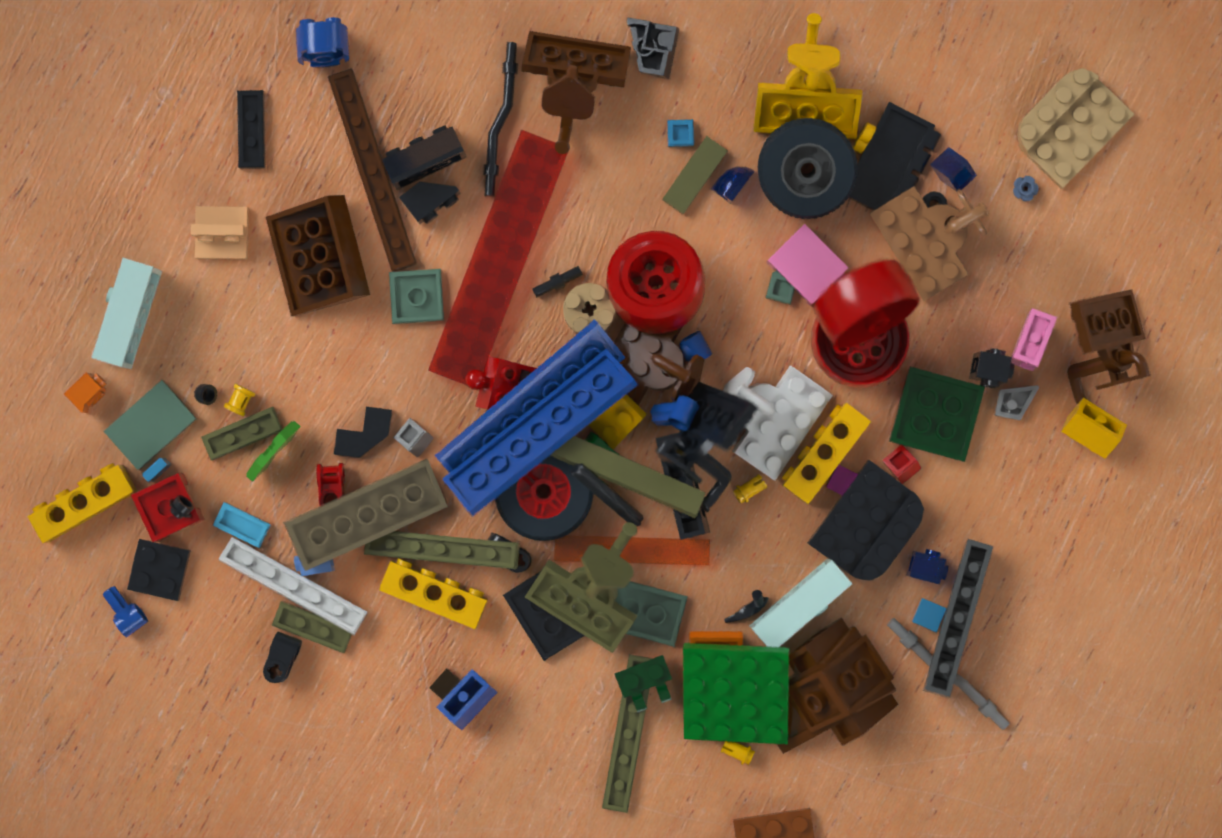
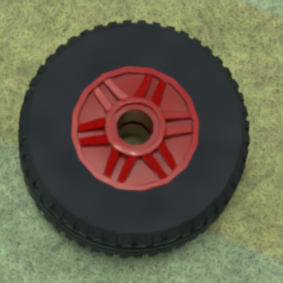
(548, 517)

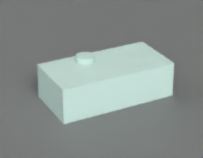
(126, 313)
(801, 604)

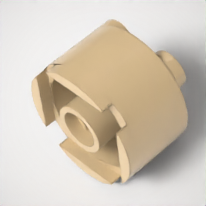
(588, 294)

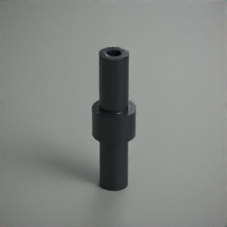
(557, 281)

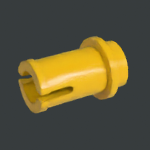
(749, 489)
(738, 751)

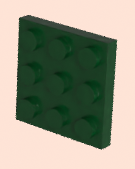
(936, 414)

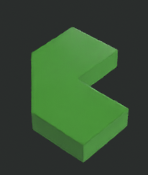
(277, 445)

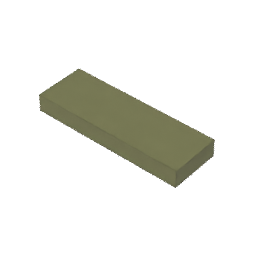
(694, 175)
(242, 433)
(311, 627)

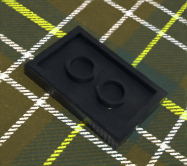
(544, 630)

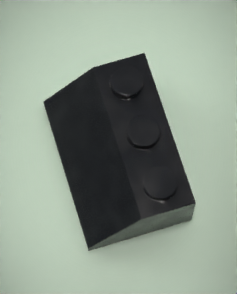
(423, 157)

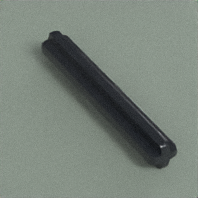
(606, 494)

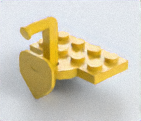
(809, 97)

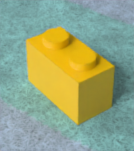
(1094, 428)

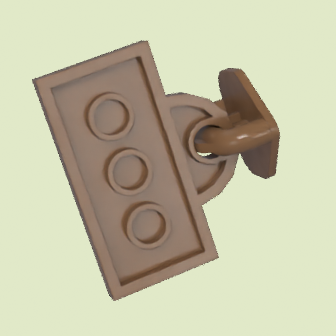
(924, 241)

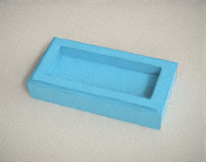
(241, 525)

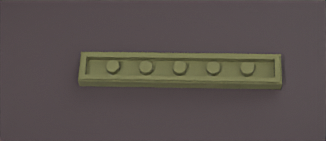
(632, 475)
(445, 549)
(625, 749)

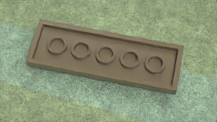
(365, 514)

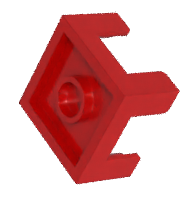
(154, 507)

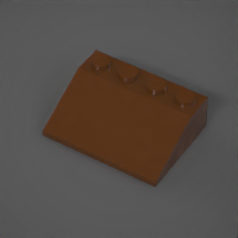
(318, 255)

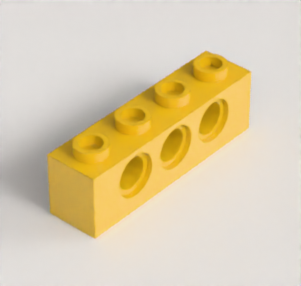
(855, 425)
(43, 516)
(394, 585)

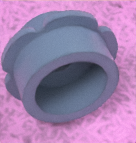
(1018, 189)

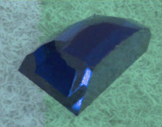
(732, 182)

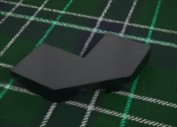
(375, 429)

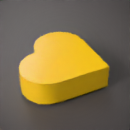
(864, 137)

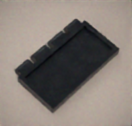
(891, 157)

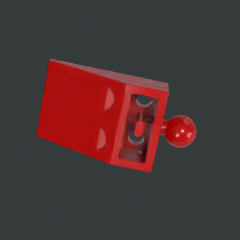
(497, 380)

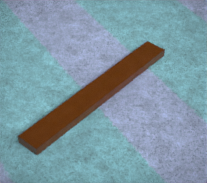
(372, 170)

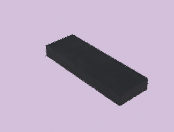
(251, 129)

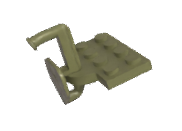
(589, 593)

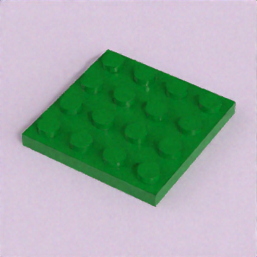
(736, 693)

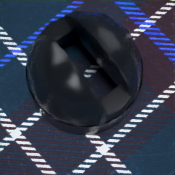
(205, 394)

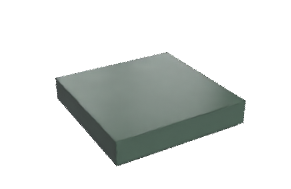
(416, 296)

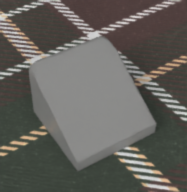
(413, 437)

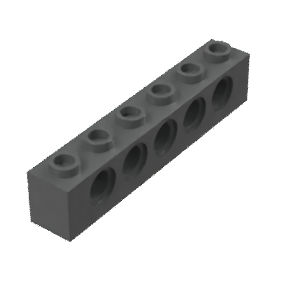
(958, 618)

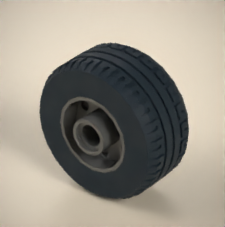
(812, 193)

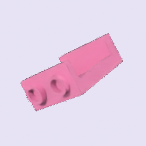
(807, 264)
(1033, 339)

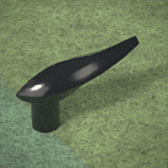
(749, 609)

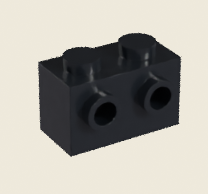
(991, 368)

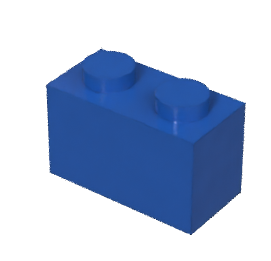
(466, 699)

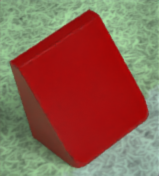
(902, 464)

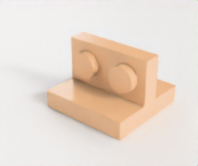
(220, 232)

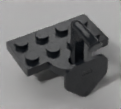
(715, 424)

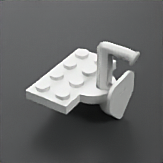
(781, 419)

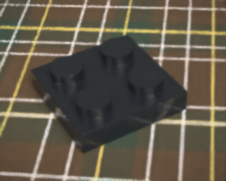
(158, 569)

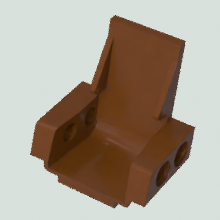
(837, 686)

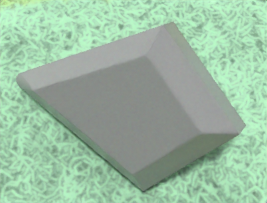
(1014, 402)

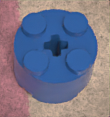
(322, 42)

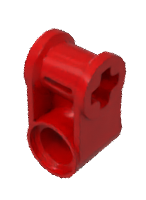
(330, 484)

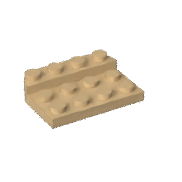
(1071, 125)

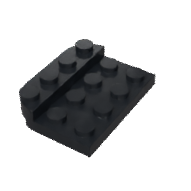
(869, 524)

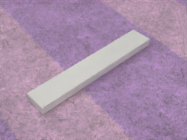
(292, 586)

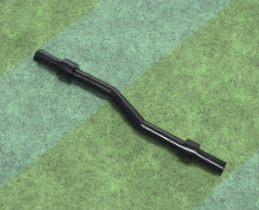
(510, 69)

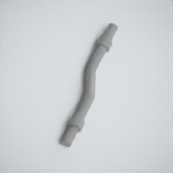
(985, 706)

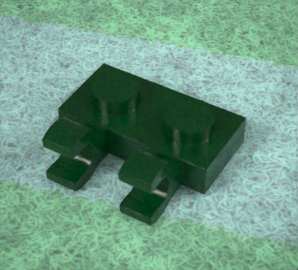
(642, 677)

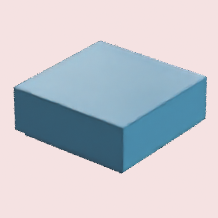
(680, 133)
(156, 469)
(929, 615)

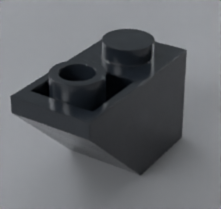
(427, 198)

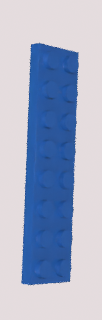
(529, 392)
(539, 432)

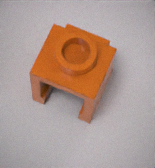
(86, 391)

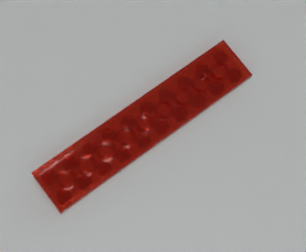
(498, 258)

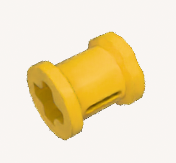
(239, 399)

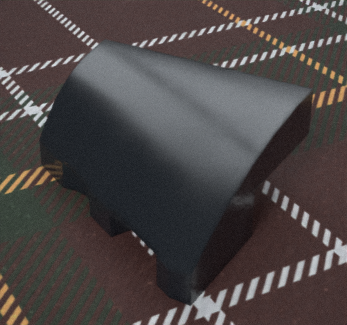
(654, 46)

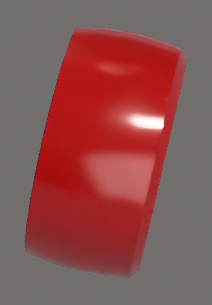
(866, 303)
(664, 308)
(873, 369)

